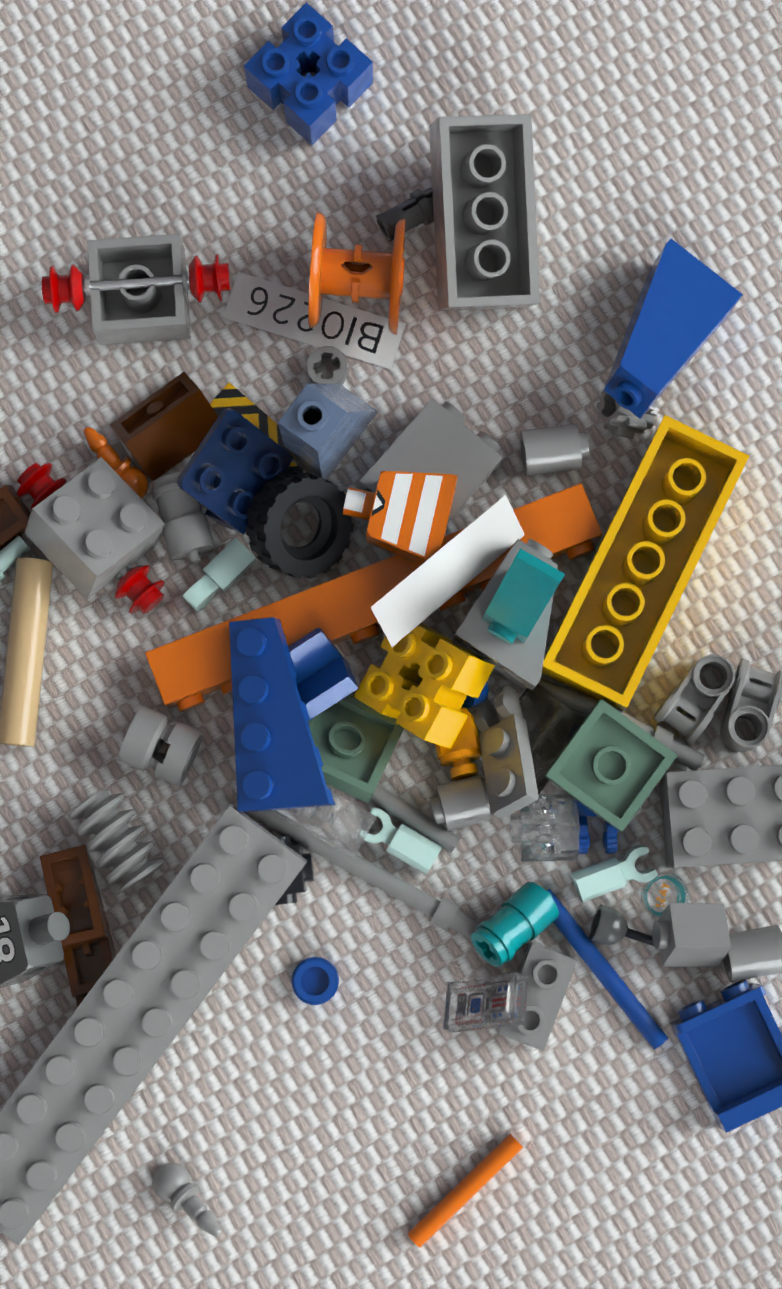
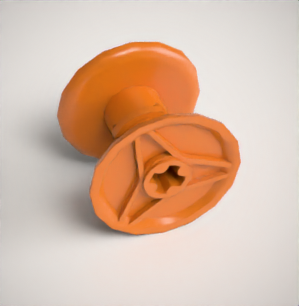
(355, 273)

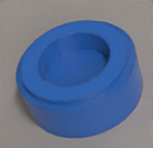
(315, 980)

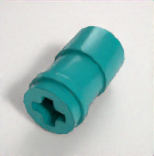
(514, 924)

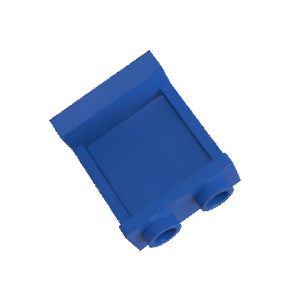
(734, 1053)

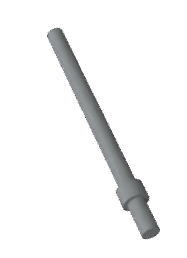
(443, 912)

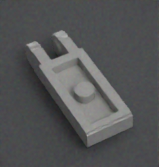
(506, 753)

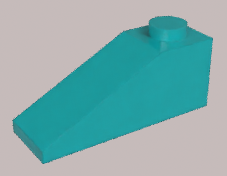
(521, 597)

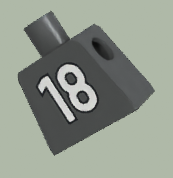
(29, 937)

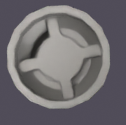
(145, 740)

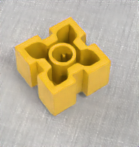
(425, 684)

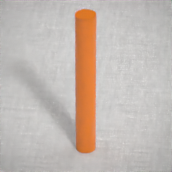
(464, 1190)

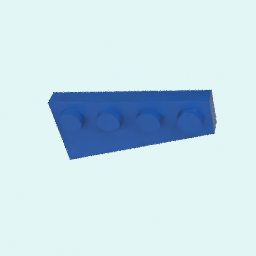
(272, 736)

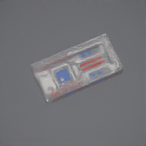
(486, 1003)

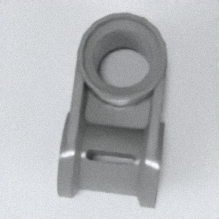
(752, 697)
(694, 700)

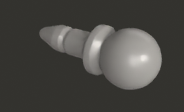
(174, 1185)

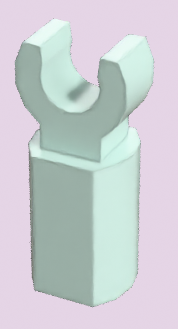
(220, 574)
(405, 843)
(611, 874)

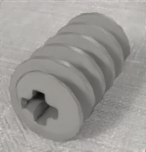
(116, 839)

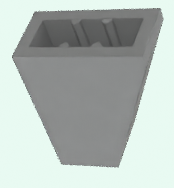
(518, 659)

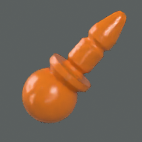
(131, 475)

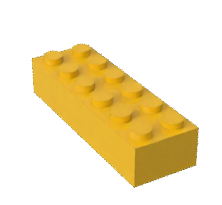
(643, 563)

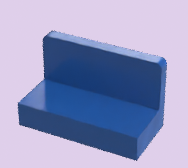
(321, 672)

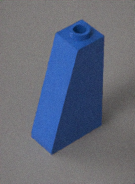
(670, 324)

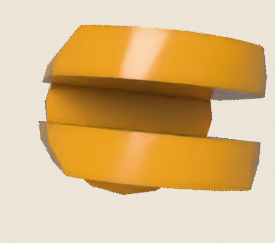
(463, 751)

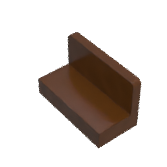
(166, 426)

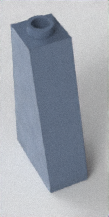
(323, 426)

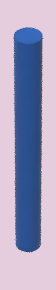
(608, 976)

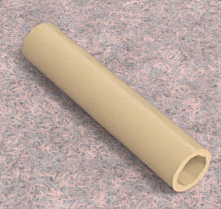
(25, 652)

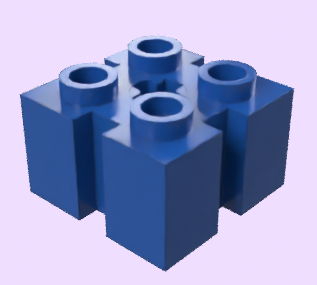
(309, 47)

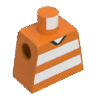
(406, 512)

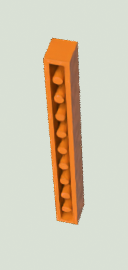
(341, 606)

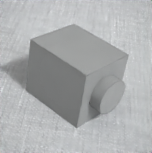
(692, 935)

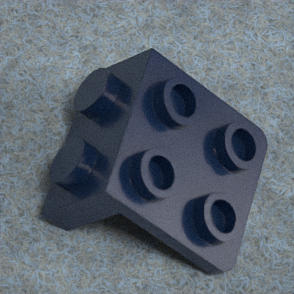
(231, 469)

